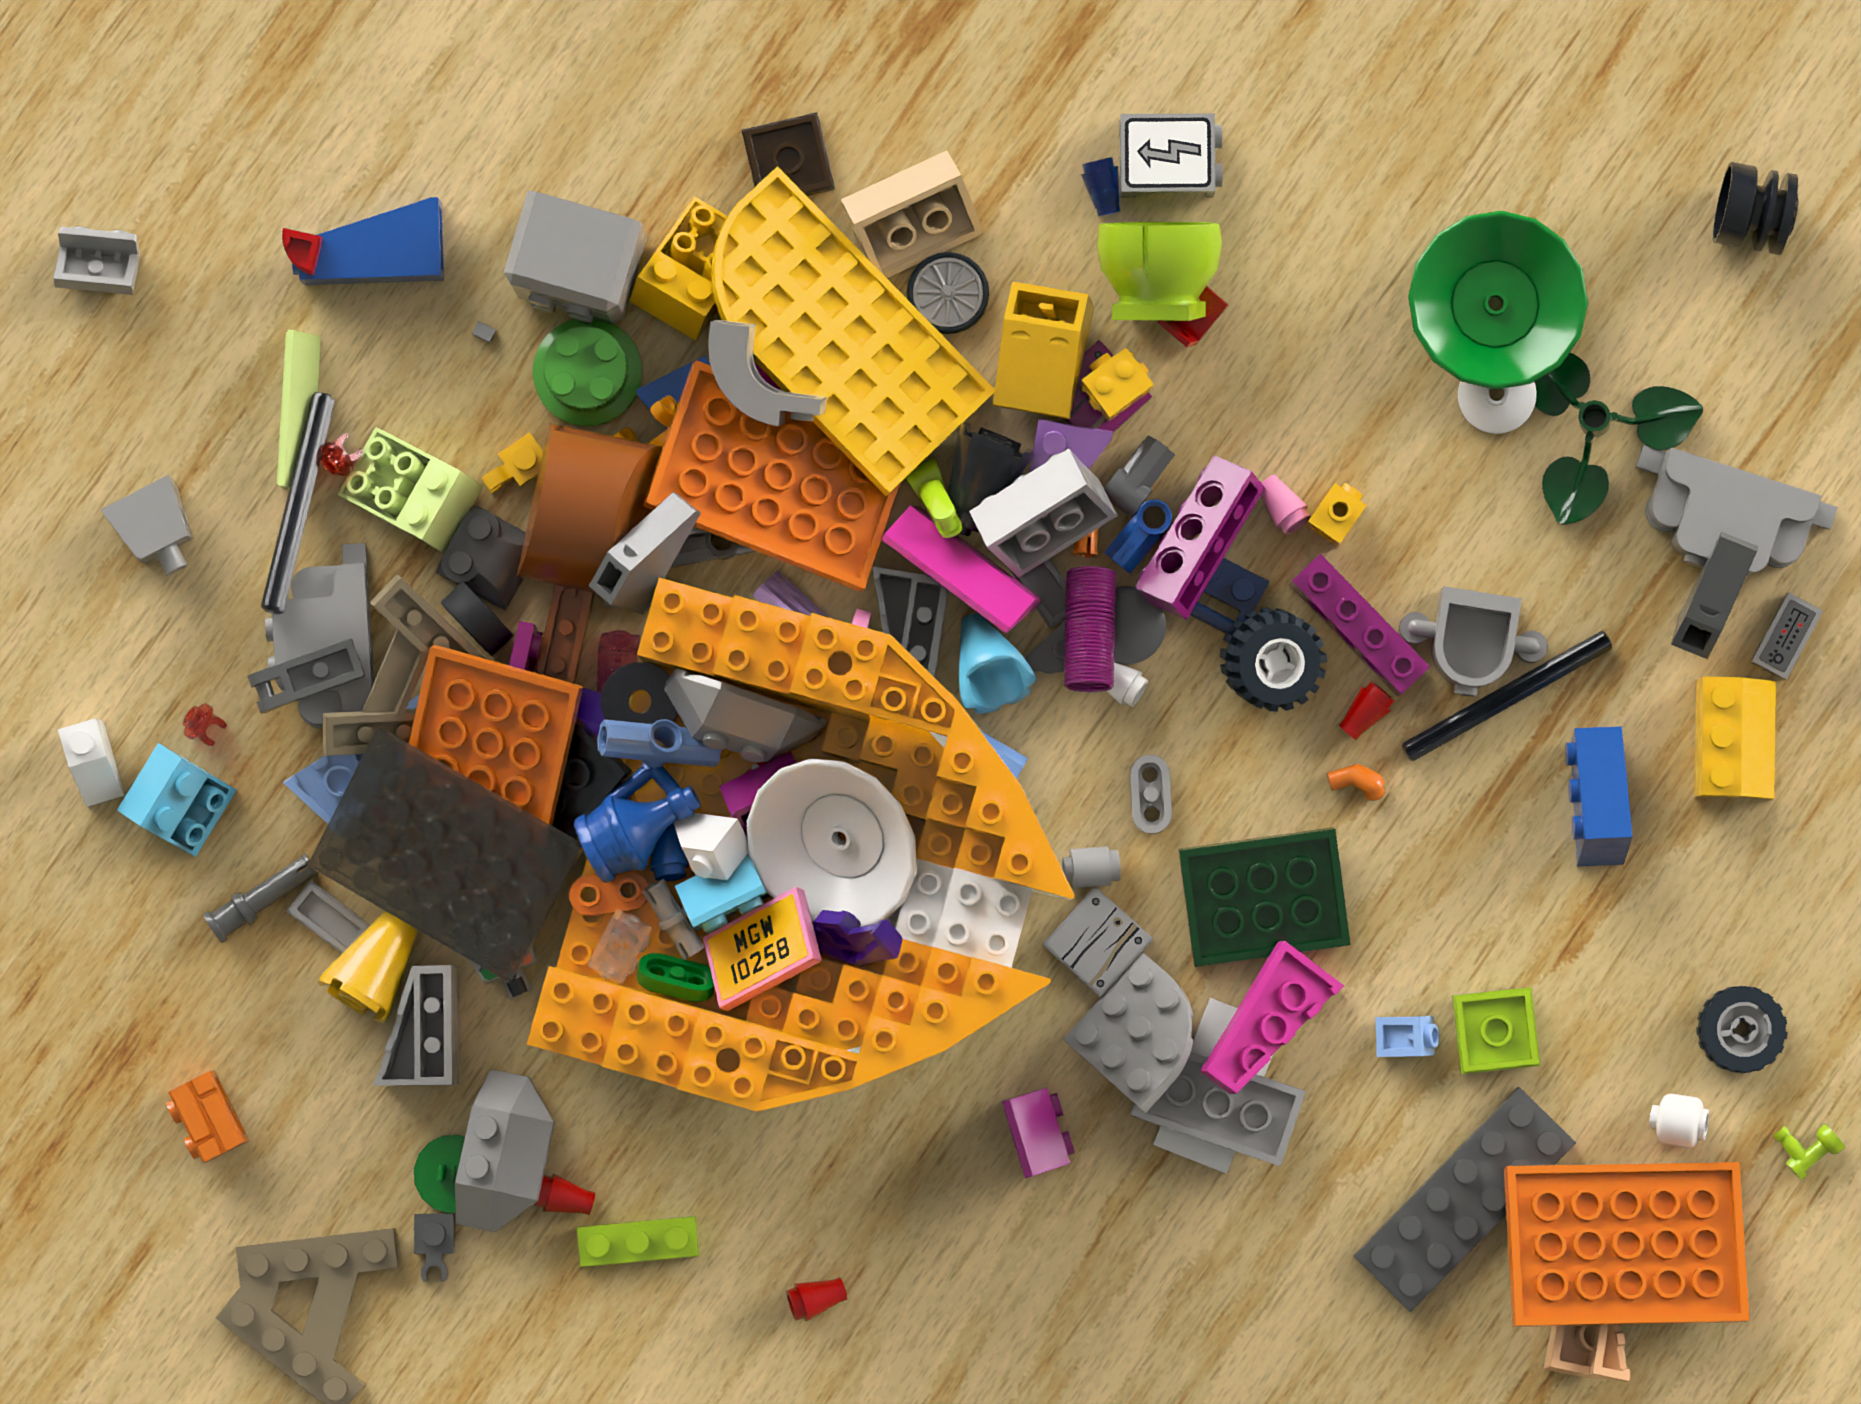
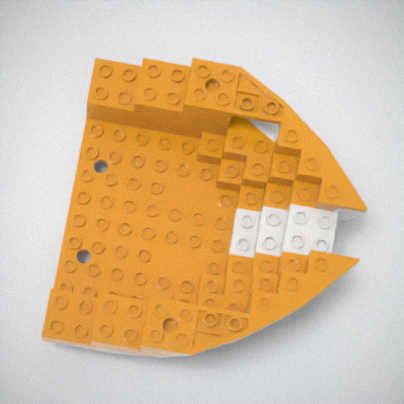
(958, 927)

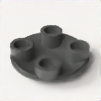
(1137, 627)

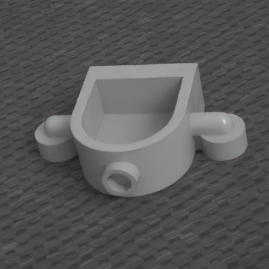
(1473, 637)

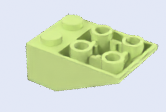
(410, 489)

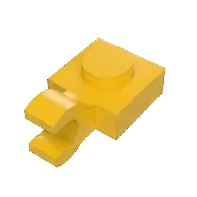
(520, 463)

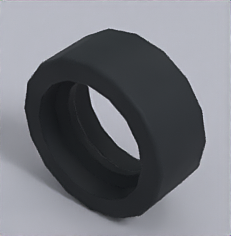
(477, 619)

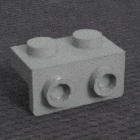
(97, 260)

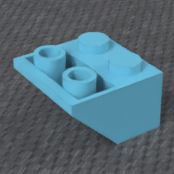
(176, 800)
(712, 900)

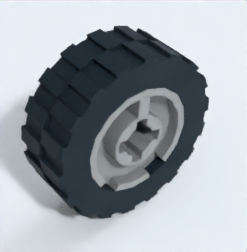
(1731, 1050)

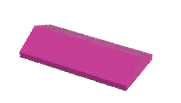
(961, 569)

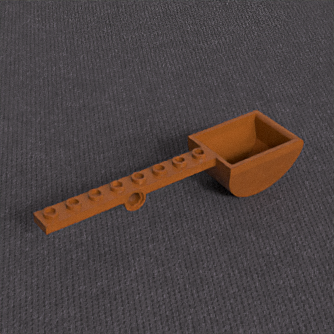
(581, 508)

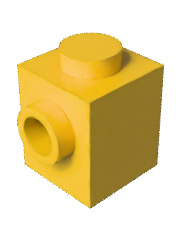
(1337, 513)

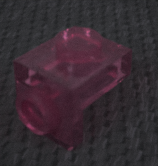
(614, 651)

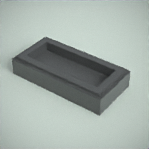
(1050, 586)

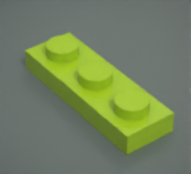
(637, 1241)

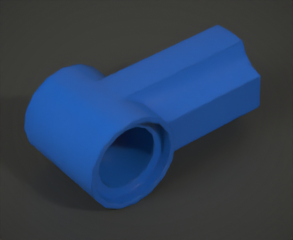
(1137, 538)

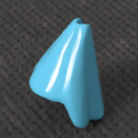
(990, 667)

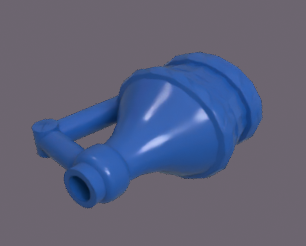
(625, 832)

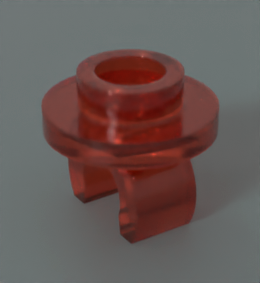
(336, 460)
(197, 722)

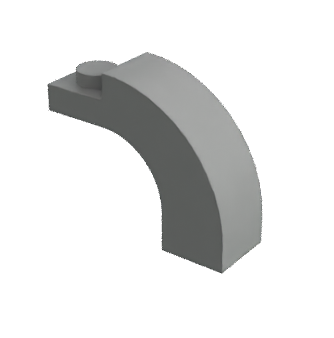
(738, 378)

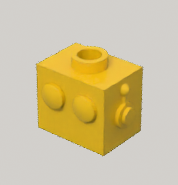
(1116, 383)

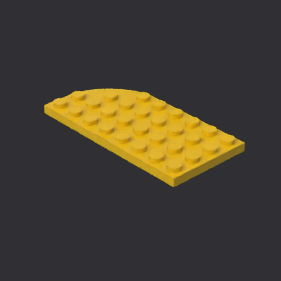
(840, 333)

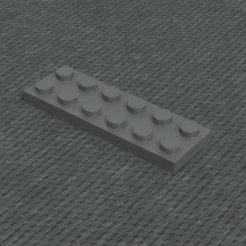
(1460, 1200)

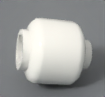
(1679, 1120)

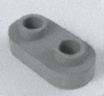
(1153, 794)

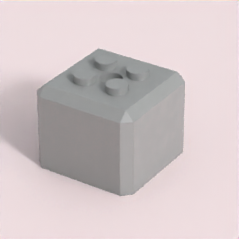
(575, 258)

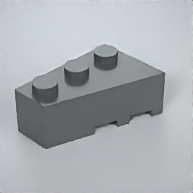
(912, 612)

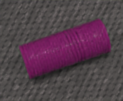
(1090, 634)

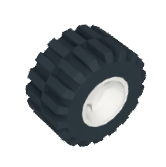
(1273, 659)

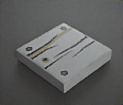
(1097, 941)

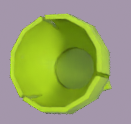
(1159, 267)

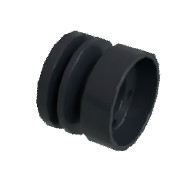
(1755, 208)

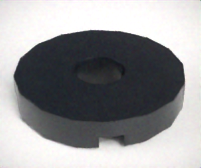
(625, 682)

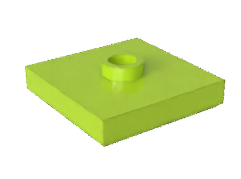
(1495, 1030)

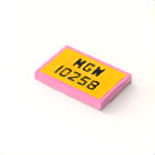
(762, 949)

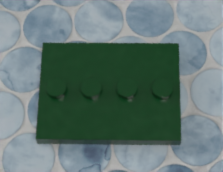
(1263, 893)

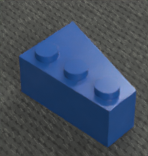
(1599, 796)

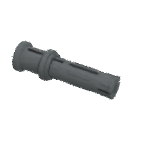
(243, 908)

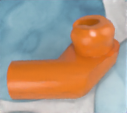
(1361, 777)

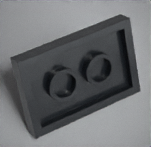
(586, 779)

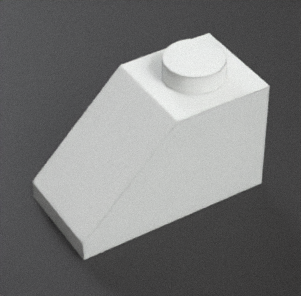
(91, 761)
(712, 844)

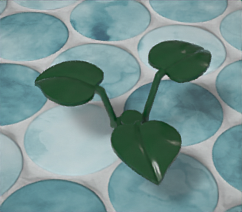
(1579, 489)

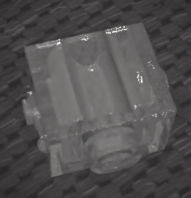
(615, 961)

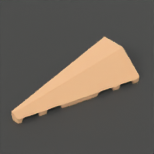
(1588, 1352)

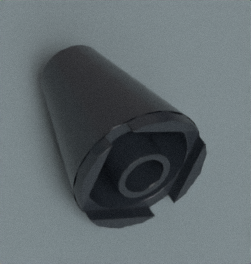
(982, 468)

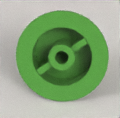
(587, 372)

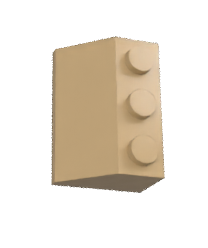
(913, 215)

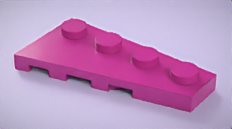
(1274, 1008)

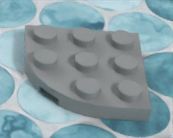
(1138, 1032)

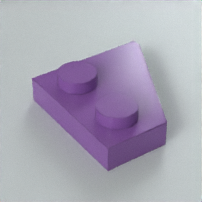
(1056, 437)

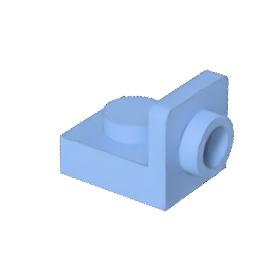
(1406, 1036)

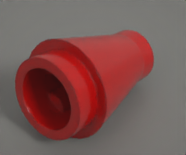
(1366, 710)
(564, 1196)
(813, 1298)

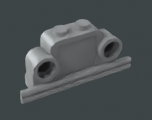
(1708, 498)
(327, 609)

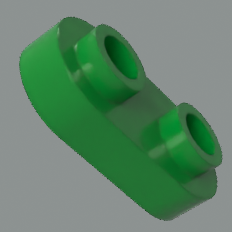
(675, 977)

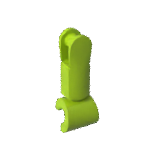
(930, 490)

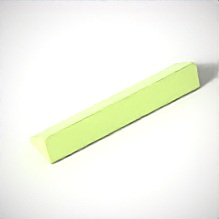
(299, 385)

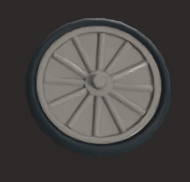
(949, 291)

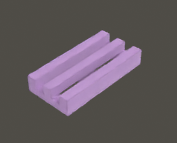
(783, 594)

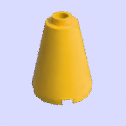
(372, 967)

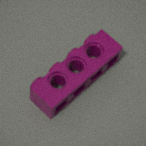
(1199, 557)
(1359, 625)

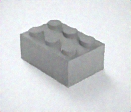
(1043, 513)

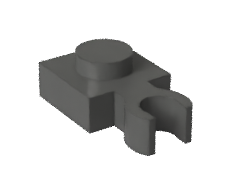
(434, 1237)

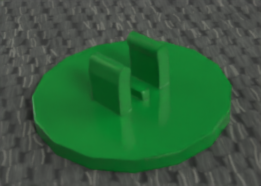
(437, 1171)

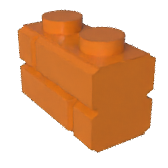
(207, 1117)

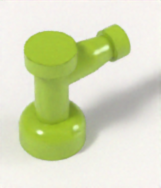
(1803, 1159)

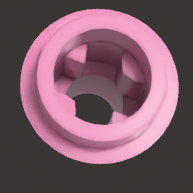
(1284, 506)

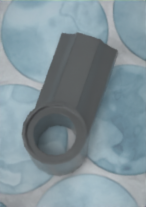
(1133, 483)

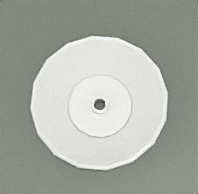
(798, 842)

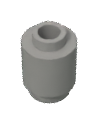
(1091, 867)

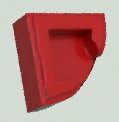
(302, 249)

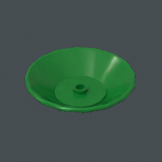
(1521, 266)

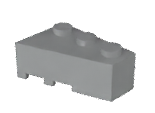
(425, 1032)

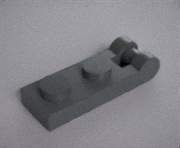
(307, 675)

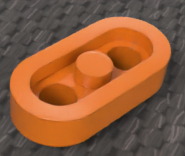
(608, 895)

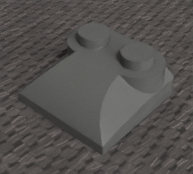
(485, 556)

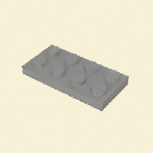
(1250, 1122)

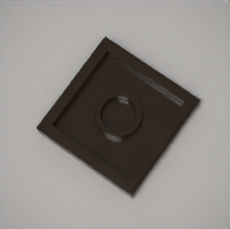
(794, 147)

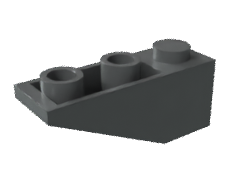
(646, 553)
(1713, 595)

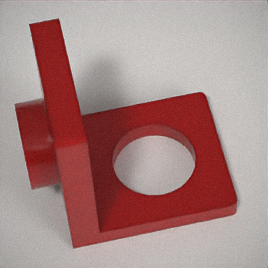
(1192, 331)

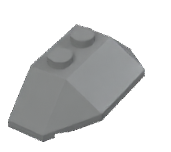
(739, 718)
(502, 1152)

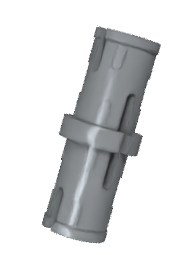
(673, 919)

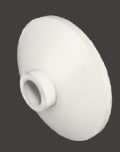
(1493, 415)

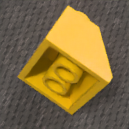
(1735, 738)

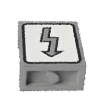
(1169, 154)

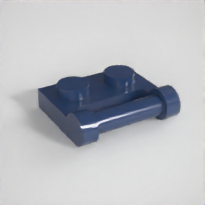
(1235, 588)

